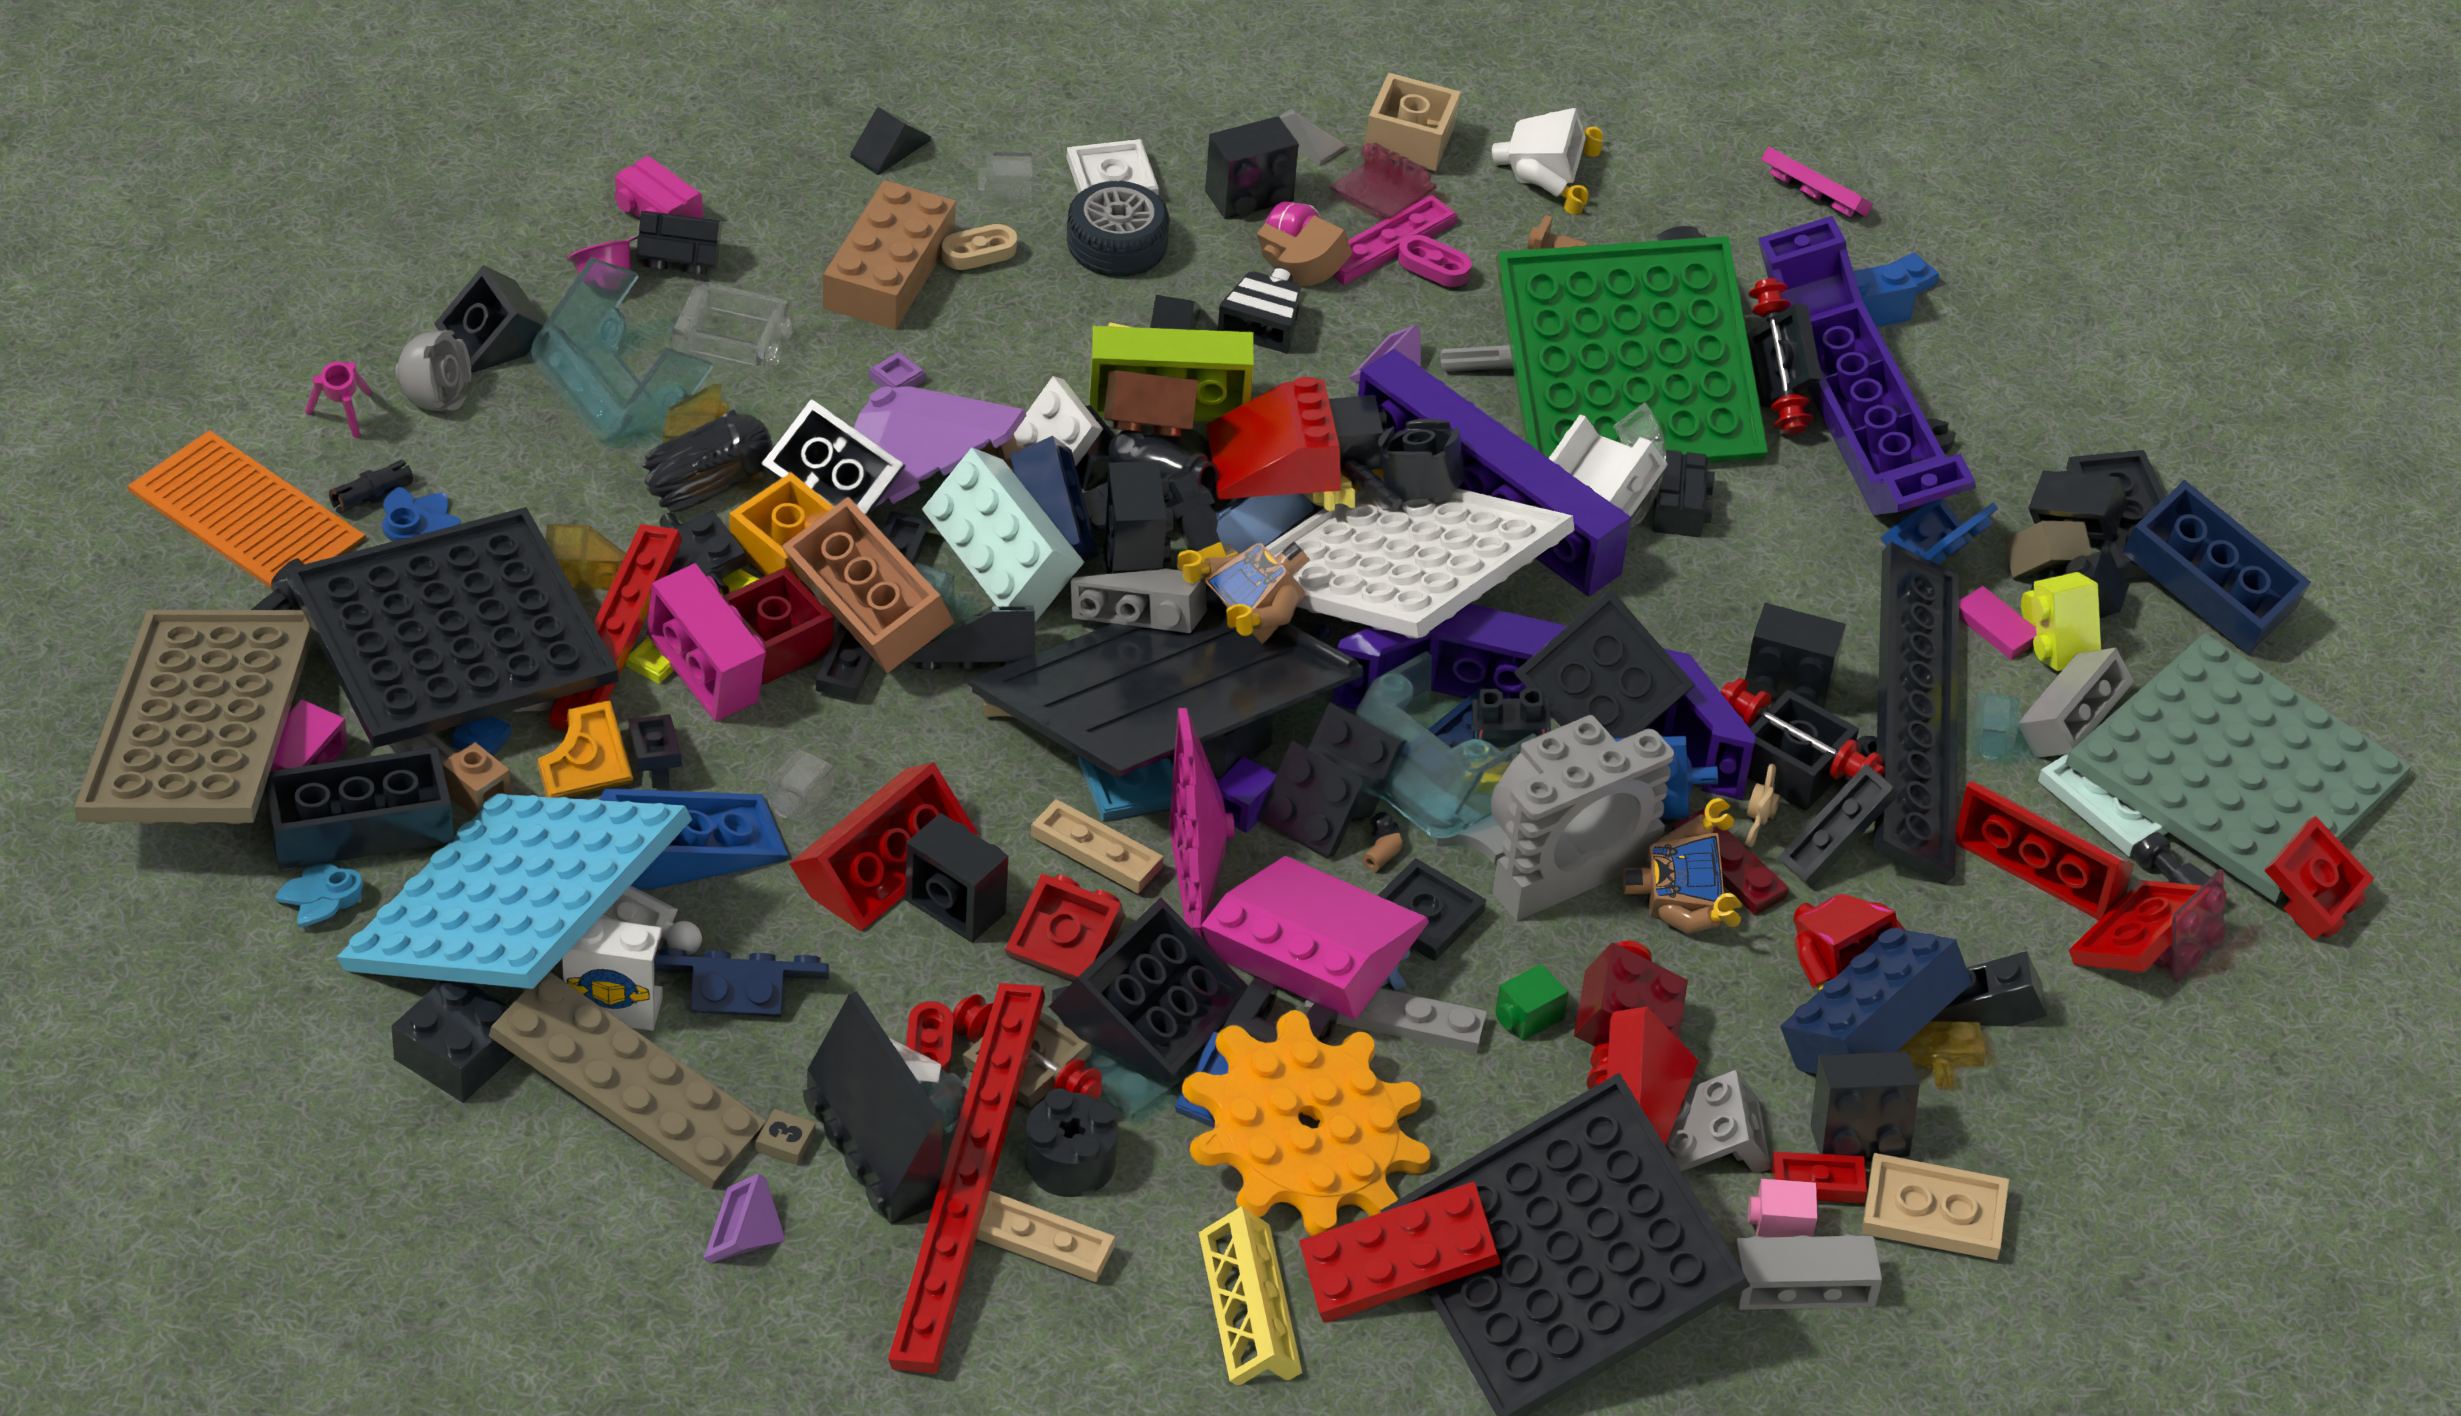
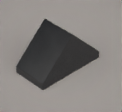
(887, 141)

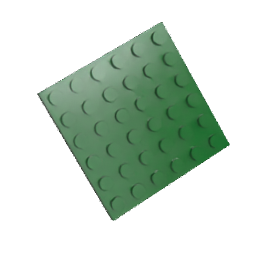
(1630, 327)

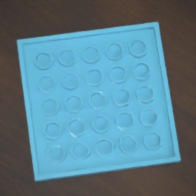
(514, 890)

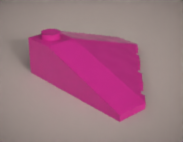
(1196, 824)

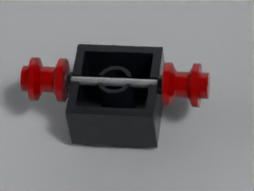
(1800, 740)

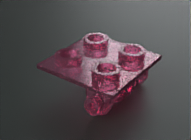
(1385, 182)
(2196, 928)

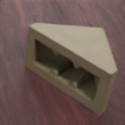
(2046, 546)

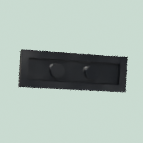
(1838, 825)

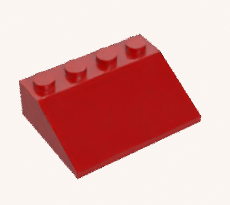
(1277, 443)

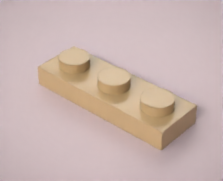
(1097, 846)
(1045, 1237)

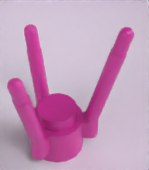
(339, 384)

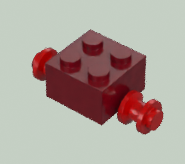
(1624, 980)

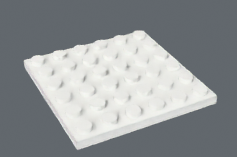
(1416, 562)

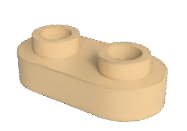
(979, 246)

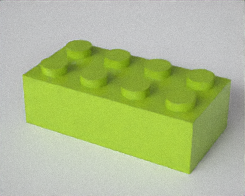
(1215, 358)

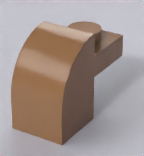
(1310, 255)

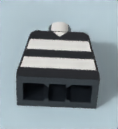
(1264, 307)

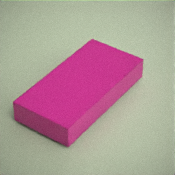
(1997, 622)

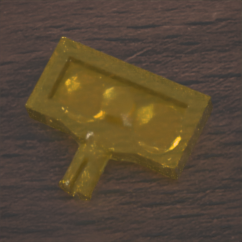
(1945, 1047)

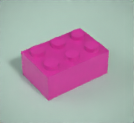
(705, 642)

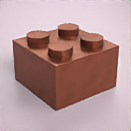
(1150, 401)

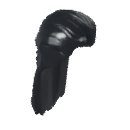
(707, 461)

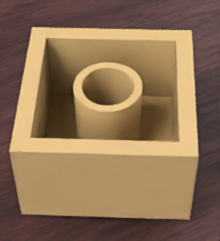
(1413, 119)

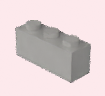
(2075, 702)
(1808, 1272)

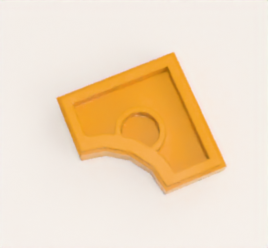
(589, 756)

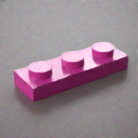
(1815, 183)

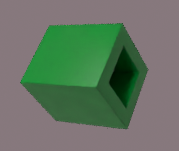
(1531, 1002)

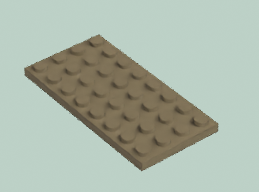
(196, 717)

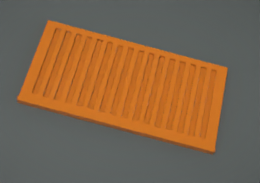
(243, 508)

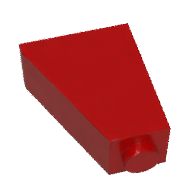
(1652, 1065)

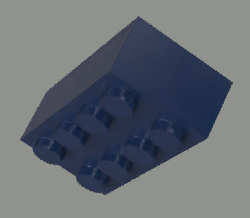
(2216, 566)
(1878, 998)

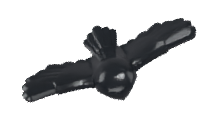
(1178, 453)

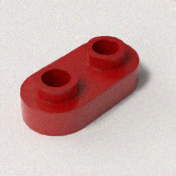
(930, 1042)

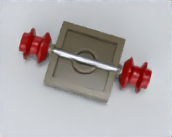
(1054, 1057)

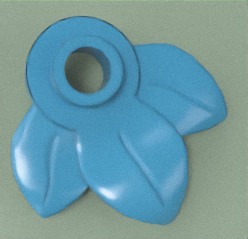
(321, 892)

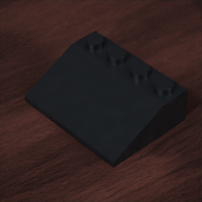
(1152, 994)
(876, 1113)

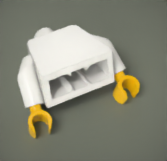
(1548, 152)

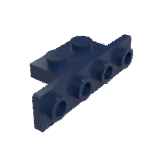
(739, 985)

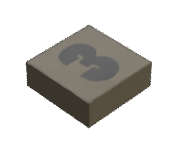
(785, 1136)

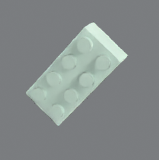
(1002, 533)

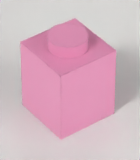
(1784, 1208)

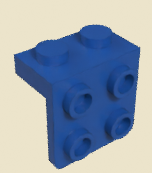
(1937, 530)

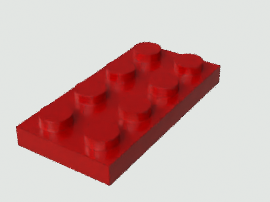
(1399, 1252)

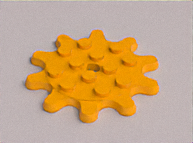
(1287, 1161)

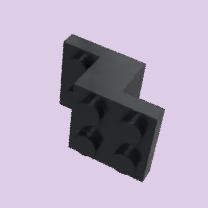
(1331, 779)

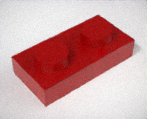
(1836, 1176)

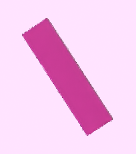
(1383, 240)

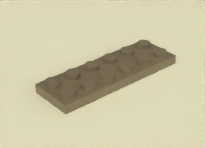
(628, 1079)

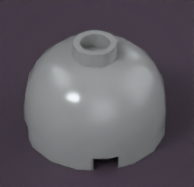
(432, 363)

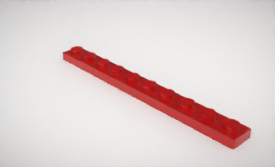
(967, 1179)

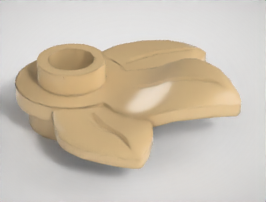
(1762, 805)

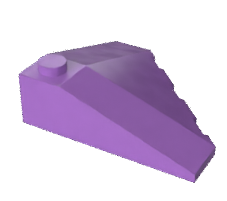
(931, 431)

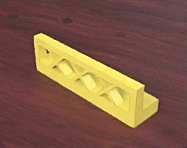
(1259, 1289)

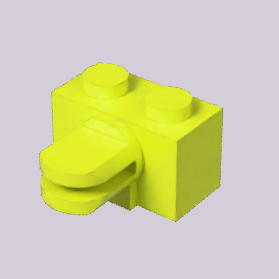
(2064, 618)

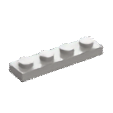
(1419, 1020)

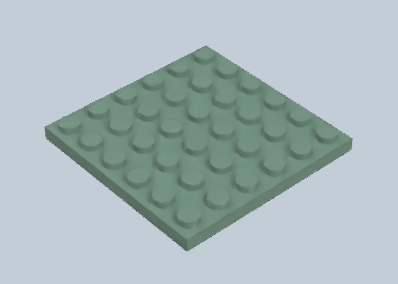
(2235, 761)

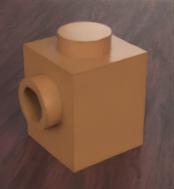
(475, 777)

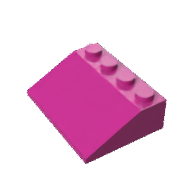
(1312, 934)

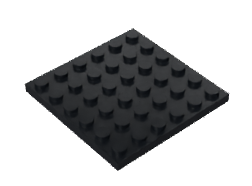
(451, 627)
(1592, 1249)

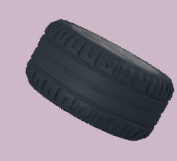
(1117, 228)

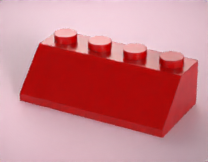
(2041, 851)
(862, 860)

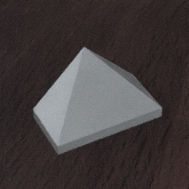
(1312, 139)

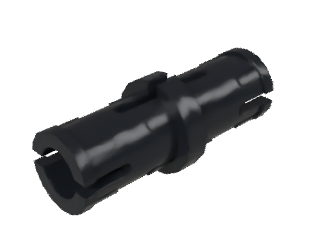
(370, 486)

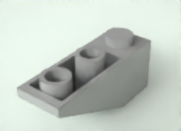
(1140, 599)

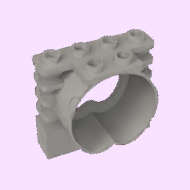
(1577, 812)

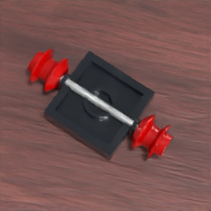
(1783, 355)

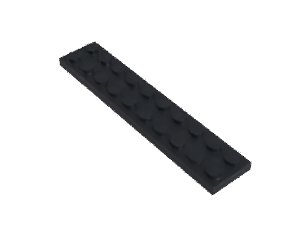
(1918, 711)

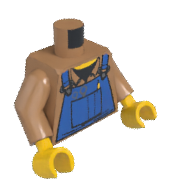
(1251, 585)
(1686, 875)

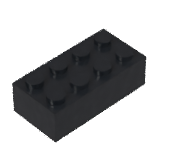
(358, 807)

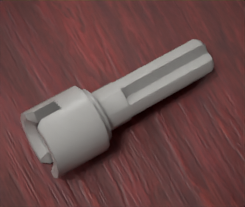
(1476, 358)

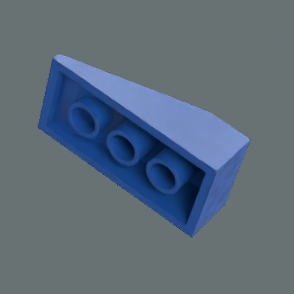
(724, 836)

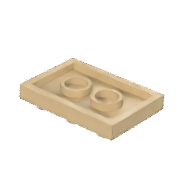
(1935, 1206)

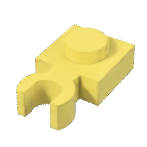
(1331, 498)

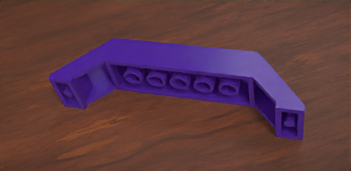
(1861, 386)
(1489, 645)

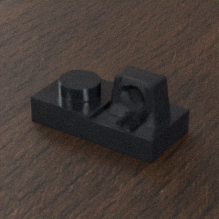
(655, 747)

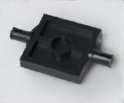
(708, 545)

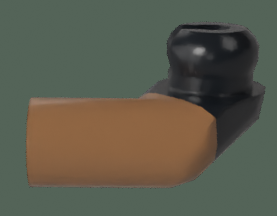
(1386, 841)

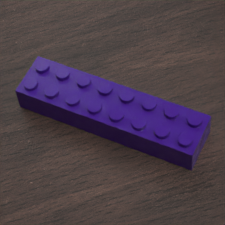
(1508, 469)

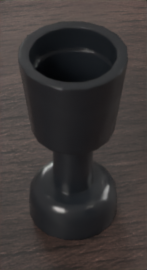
(2154, 853)

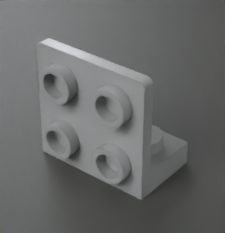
(1719, 1120)

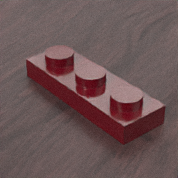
(1744, 873)

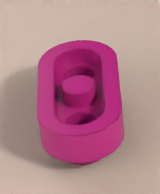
(1434, 260)

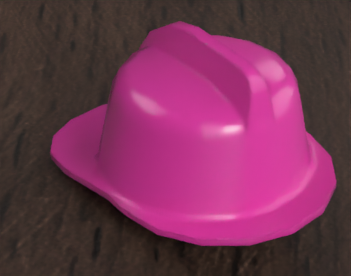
(611, 252)

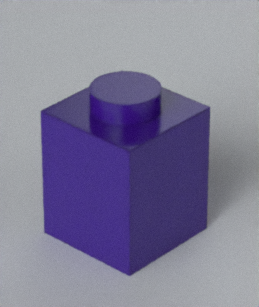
(1245, 791)

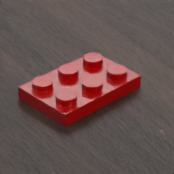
(2134, 928)

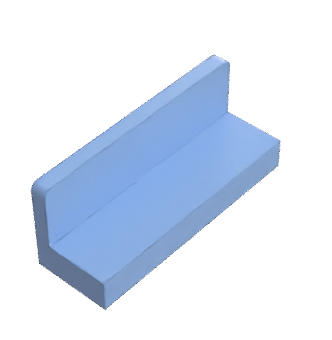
(1259, 519)

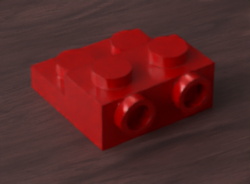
(2319, 879)
(1065, 926)

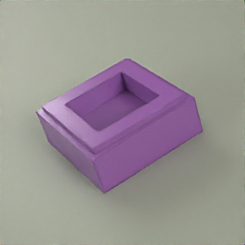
(897, 372)

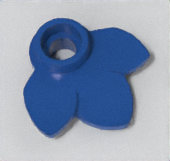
(415, 516)

